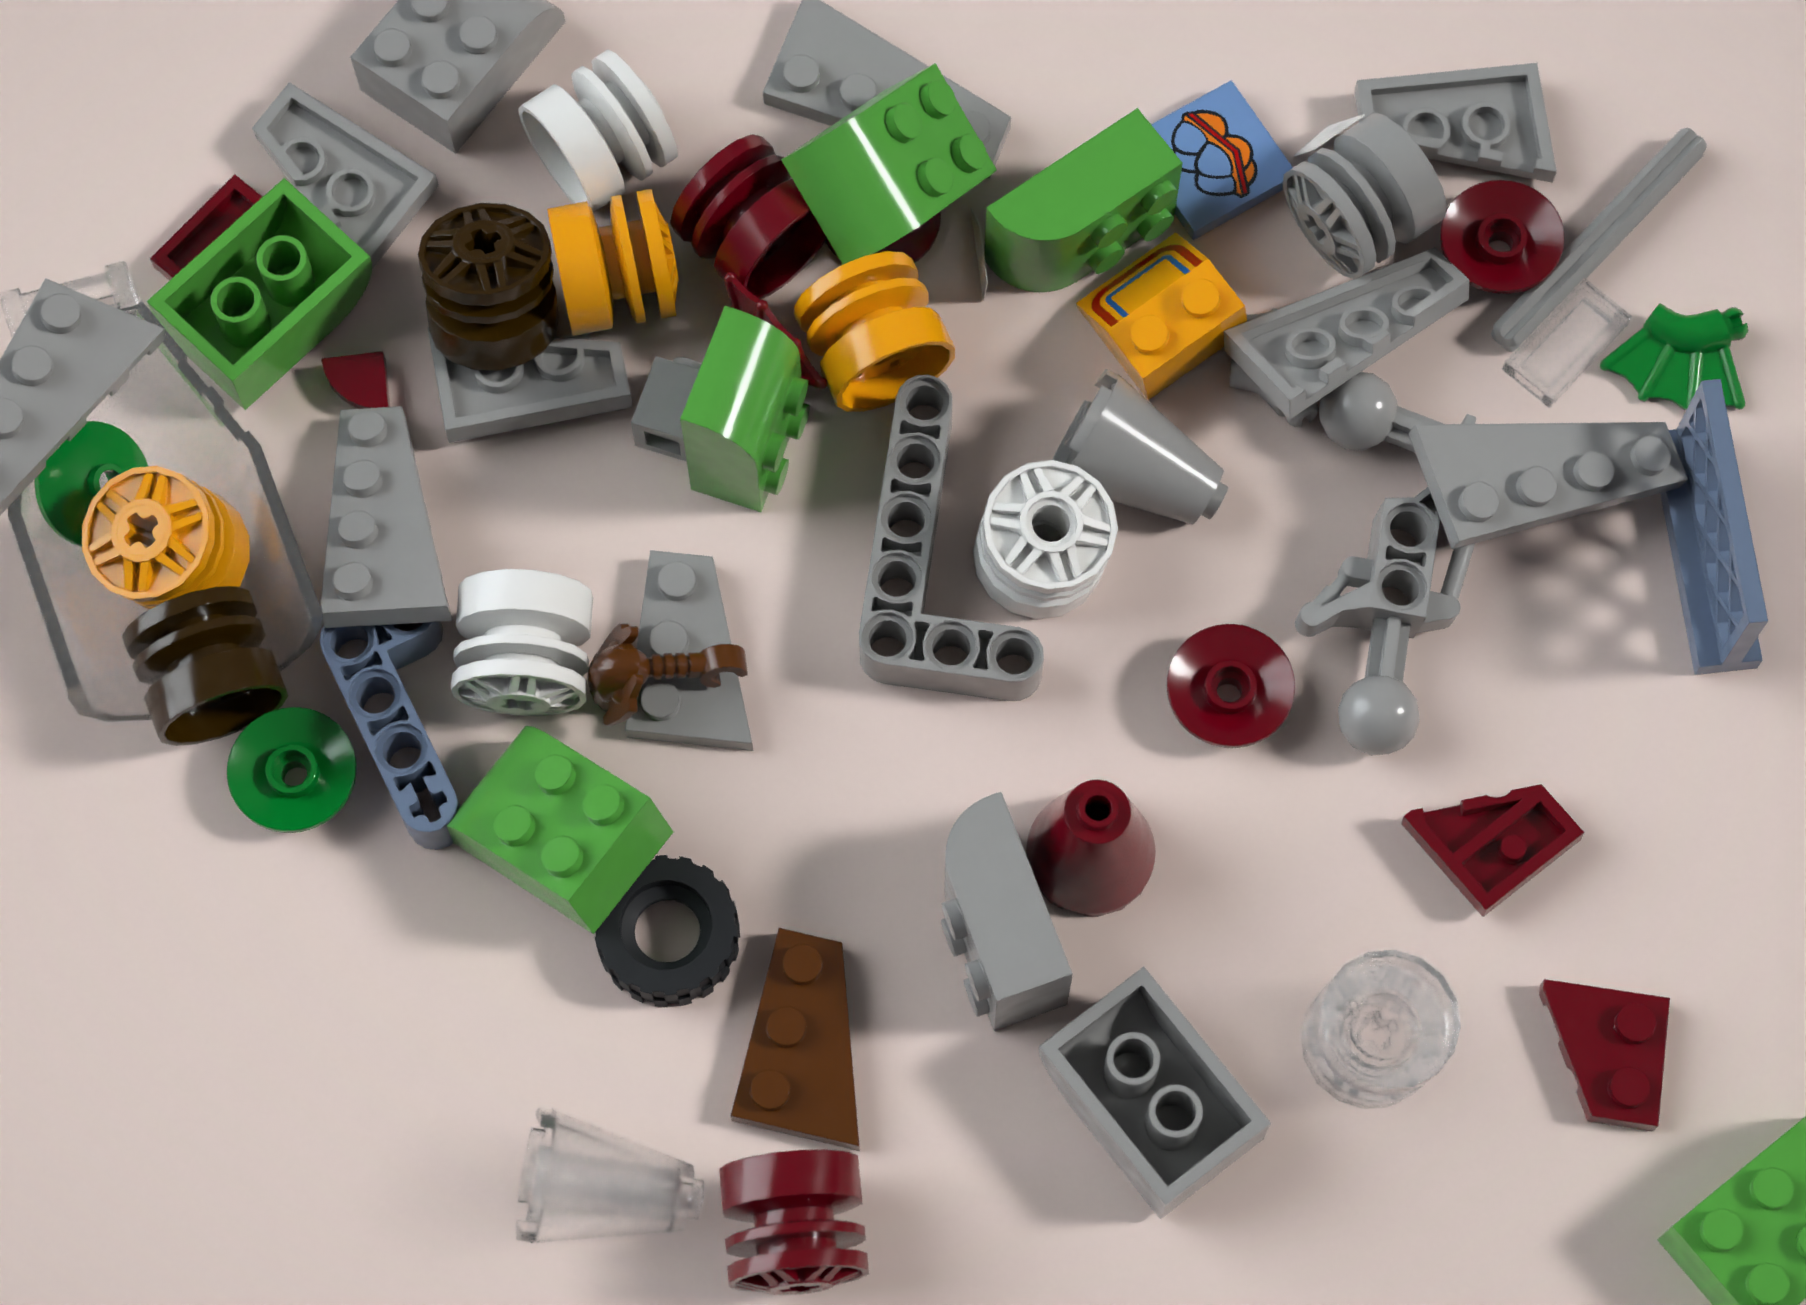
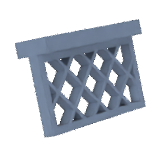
(1714, 541)

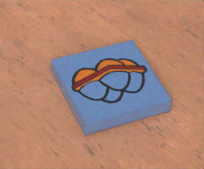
(1225, 159)

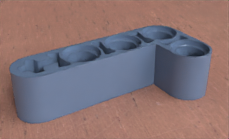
(399, 724)

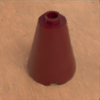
(1091, 849)

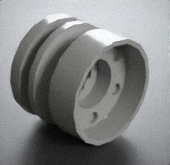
(1365, 195)

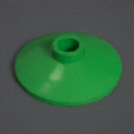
(74, 475)
(288, 741)

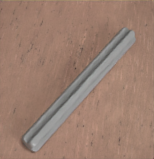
(1601, 237)

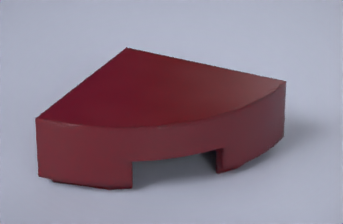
(359, 379)

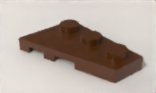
(800, 1047)

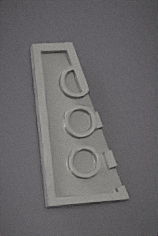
(838, 65)
(1336, 334)
(57, 372)
(1533, 474)

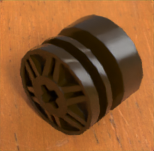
(489, 286)
(204, 665)

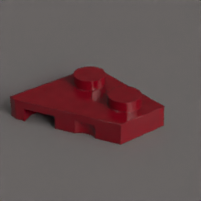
(1495, 842)
(1613, 1048)

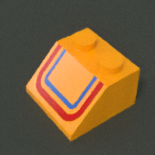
(1163, 314)

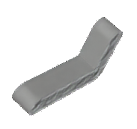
(911, 560)

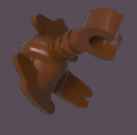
(622, 669)

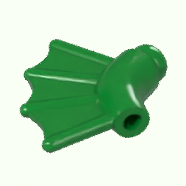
(1679, 352)

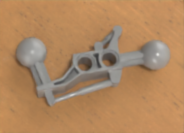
(1380, 710)

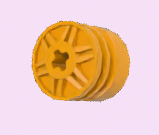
(613, 262)
(873, 329)
(162, 537)

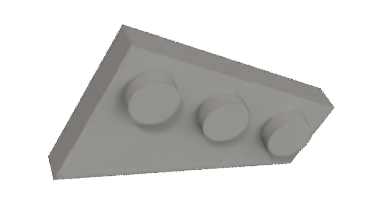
(1470, 116)
(344, 170)
(558, 385)
(685, 616)

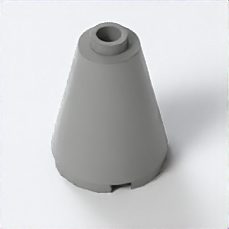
(1141, 455)

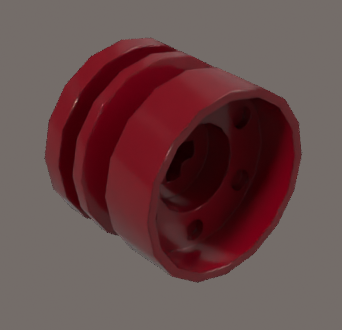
(748, 217)
(794, 1234)

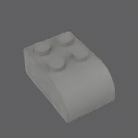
(452, 60)
(1000, 919)
(1153, 1092)

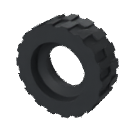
(699, 970)

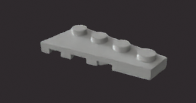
(379, 531)

